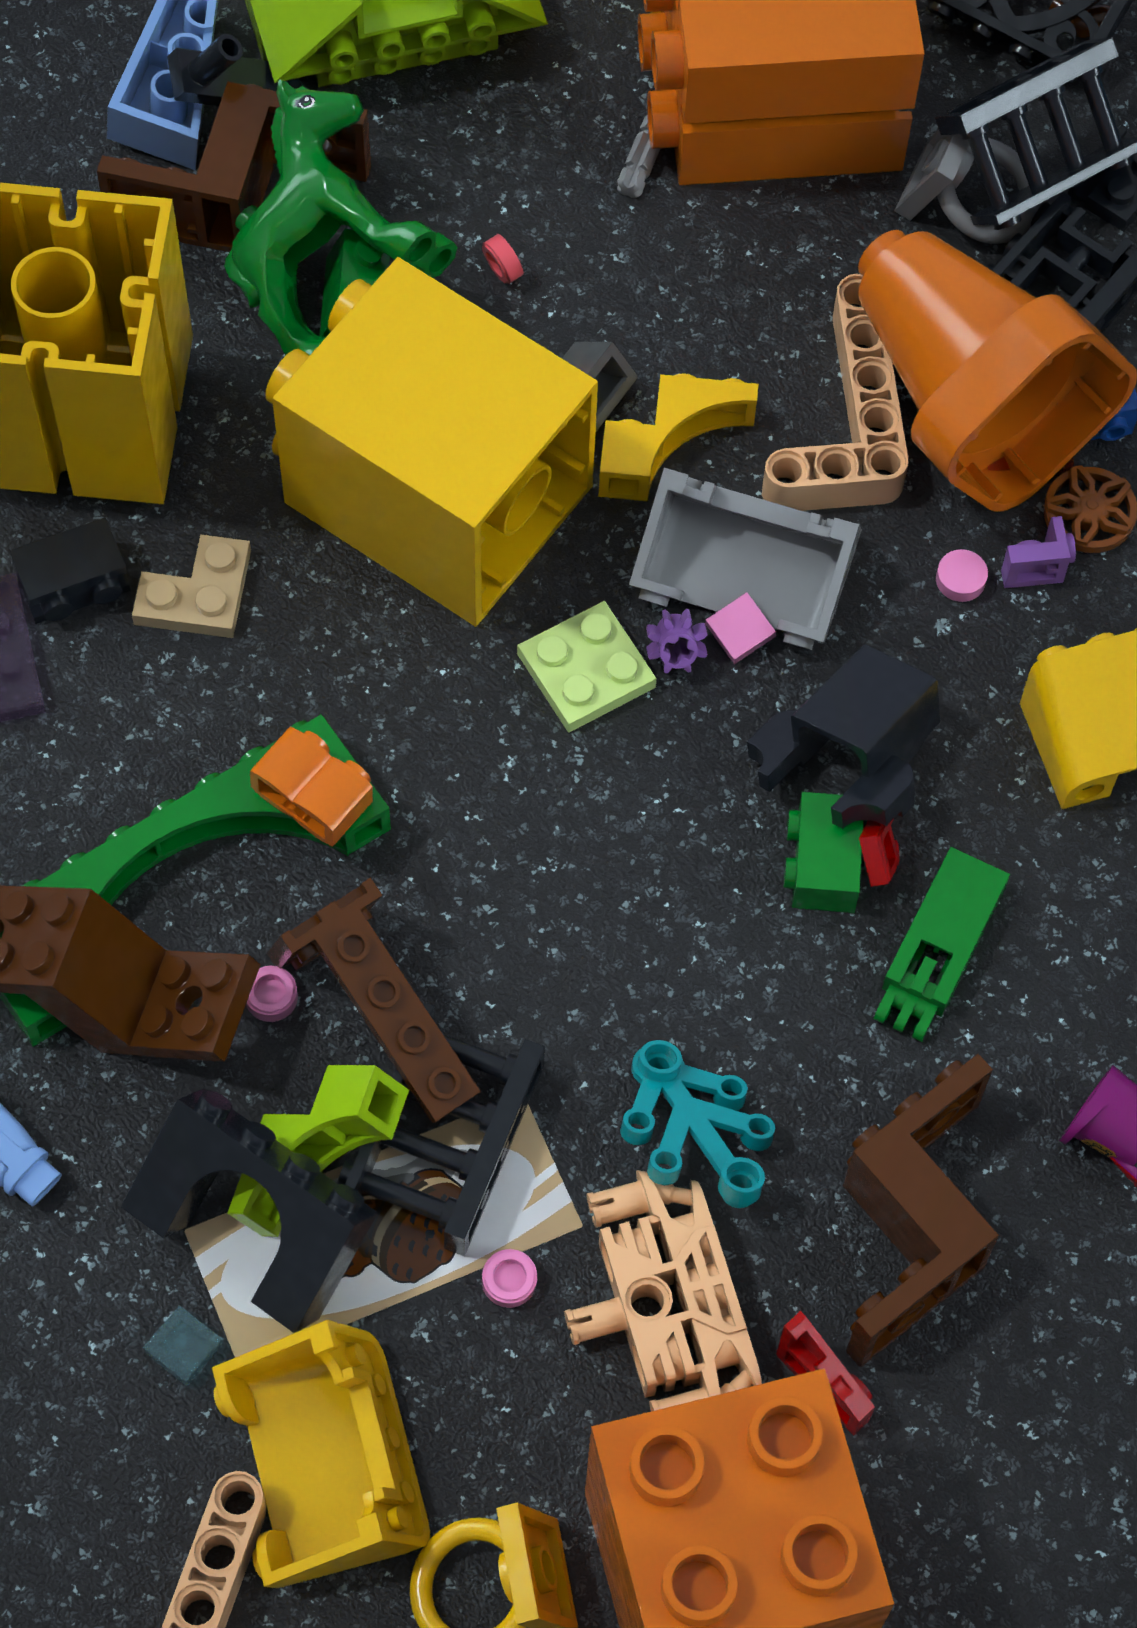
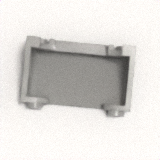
(720, 543)

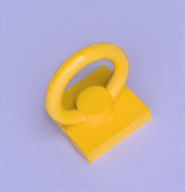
(529, 1568)

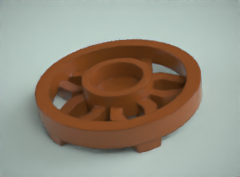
(1092, 508)

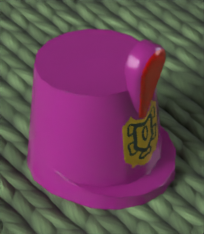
(1110, 1121)

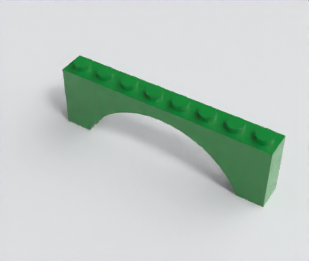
(214, 809)

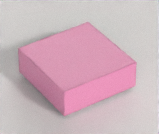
(740, 628)

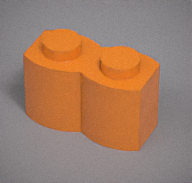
(312, 785)

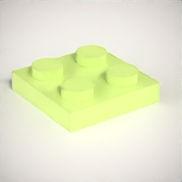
(586, 666)

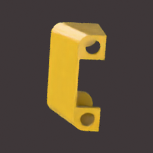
(1085, 715)

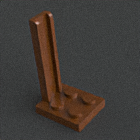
(381, 997)

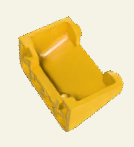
(325, 1452)

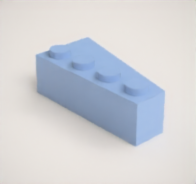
(143, 103)

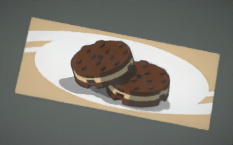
(402, 1248)

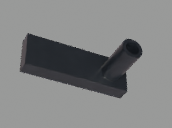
(204, 74)

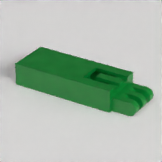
(950, 921)

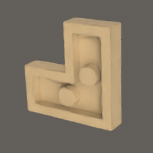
(198, 604)

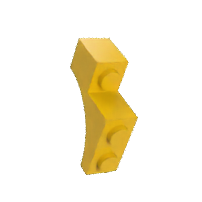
(684, 410)

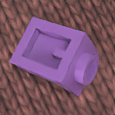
(1037, 562)

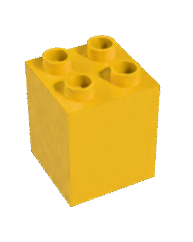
(433, 437)

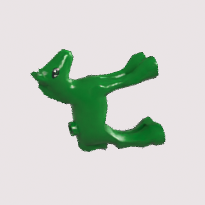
(308, 210)

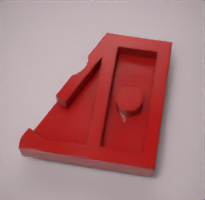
(806, 1351)

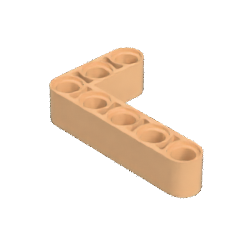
(865, 410)
(217, 1529)

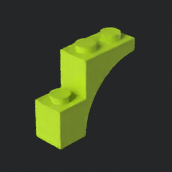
(349, 1111)

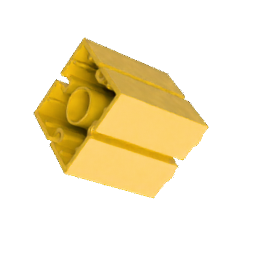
(90, 342)

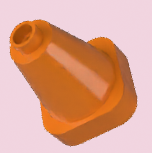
(989, 366)

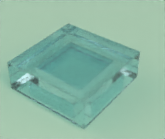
(183, 1345)

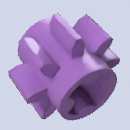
(669, 630)

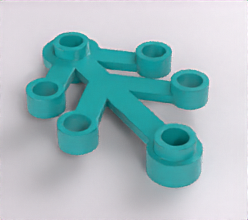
(661, 1069)

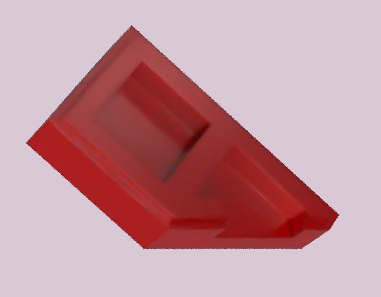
(879, 852)

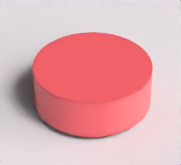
(502, 259)

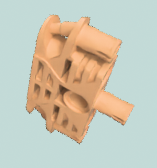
(701, 1285)

